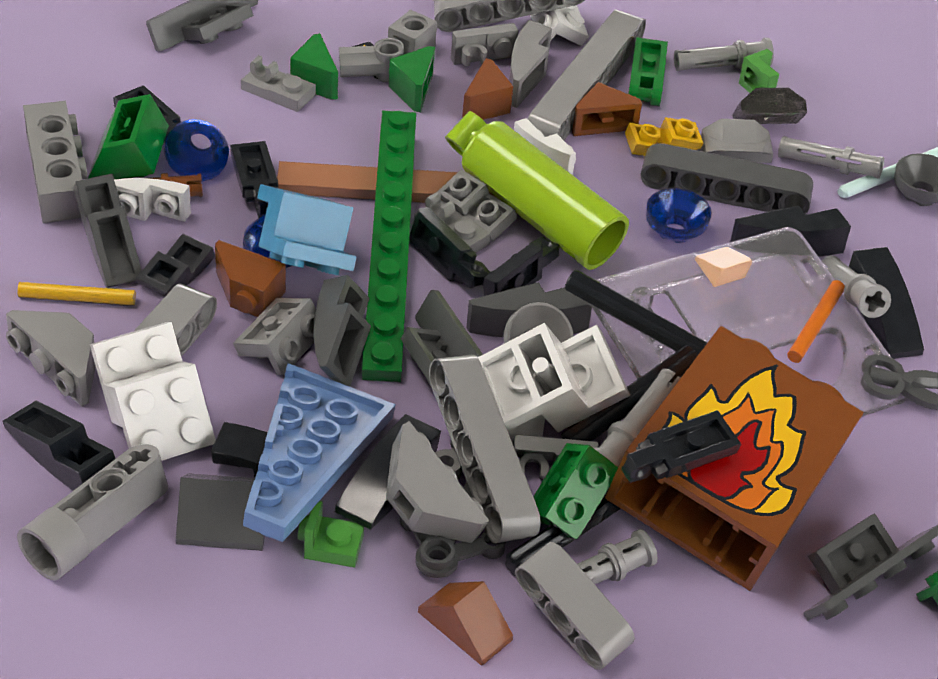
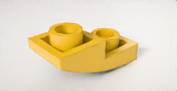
(672, 132)

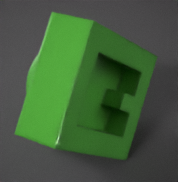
(757, 71)
(330, 538)

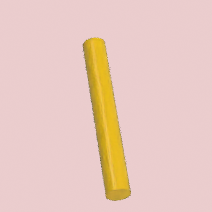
(76, 293)

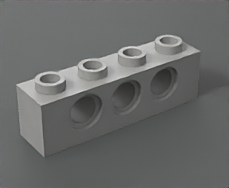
(55, 158)

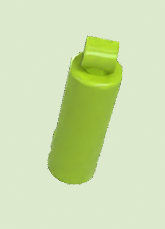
(539, 190)

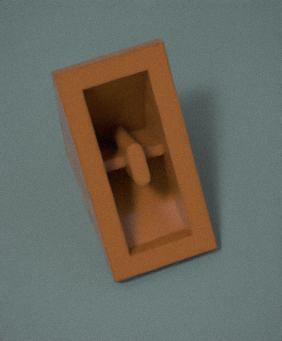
(488, 93)
(605, 111)
(469, 619)

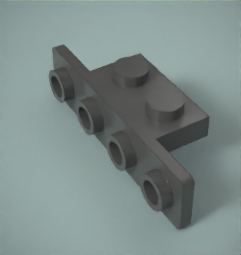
(198, 21)
(439, 334)
(858, 558)

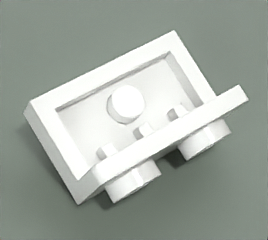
(564, 22)

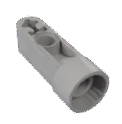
(93, 512)

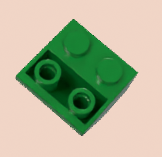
(131, 140)

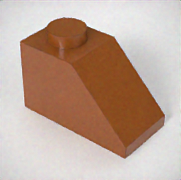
(249, 278)

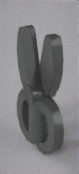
(909, 384)

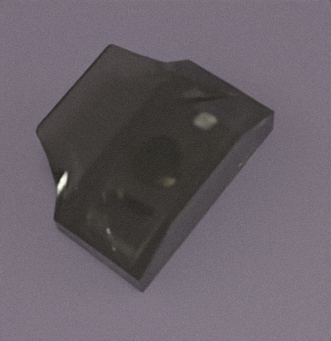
(772, 106)

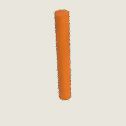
(815, 321)

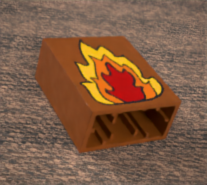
(745, 503)

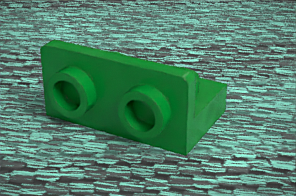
(574, 488)

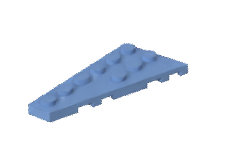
(308, 447)

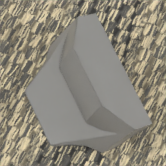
(738, 140)

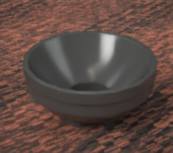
(918, 172)

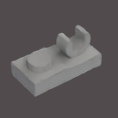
(482, 43)
(277, 86)
(463, 226)
(542, 449)

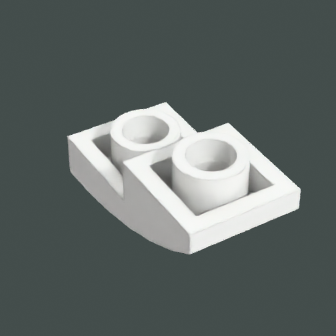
(551, 145)
(155, 196)

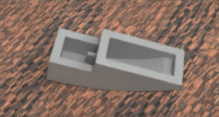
(529, 60)

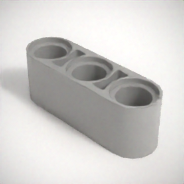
(187, 310)
(574, 605)

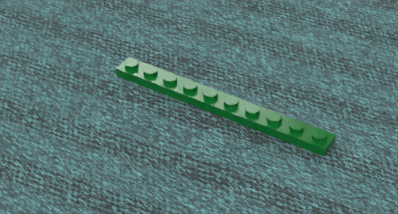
(390, 248)

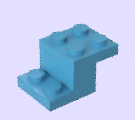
(306, 230)

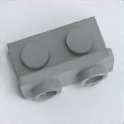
(280, 333)

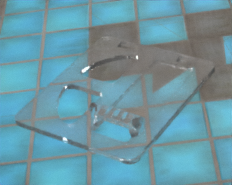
(763, 306)

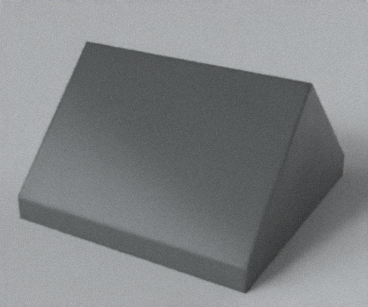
(213, 512)

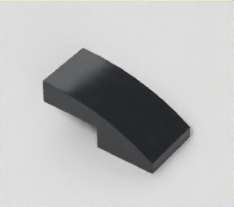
(179, 265)
(239, 446)

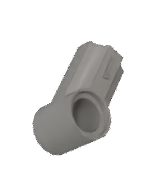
(370, 59)

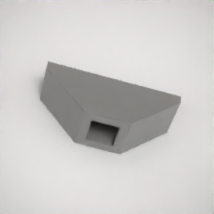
(57, 347)
(429, 491)

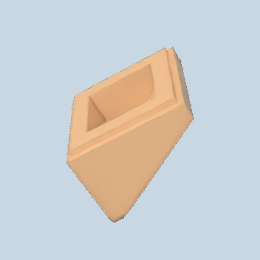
(723, 265)

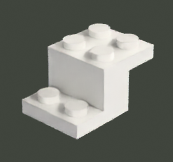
(553, 378)
(153, 391)

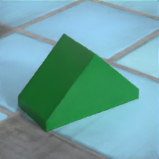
(315, 65)
(412, 75)

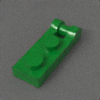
(648, 70)

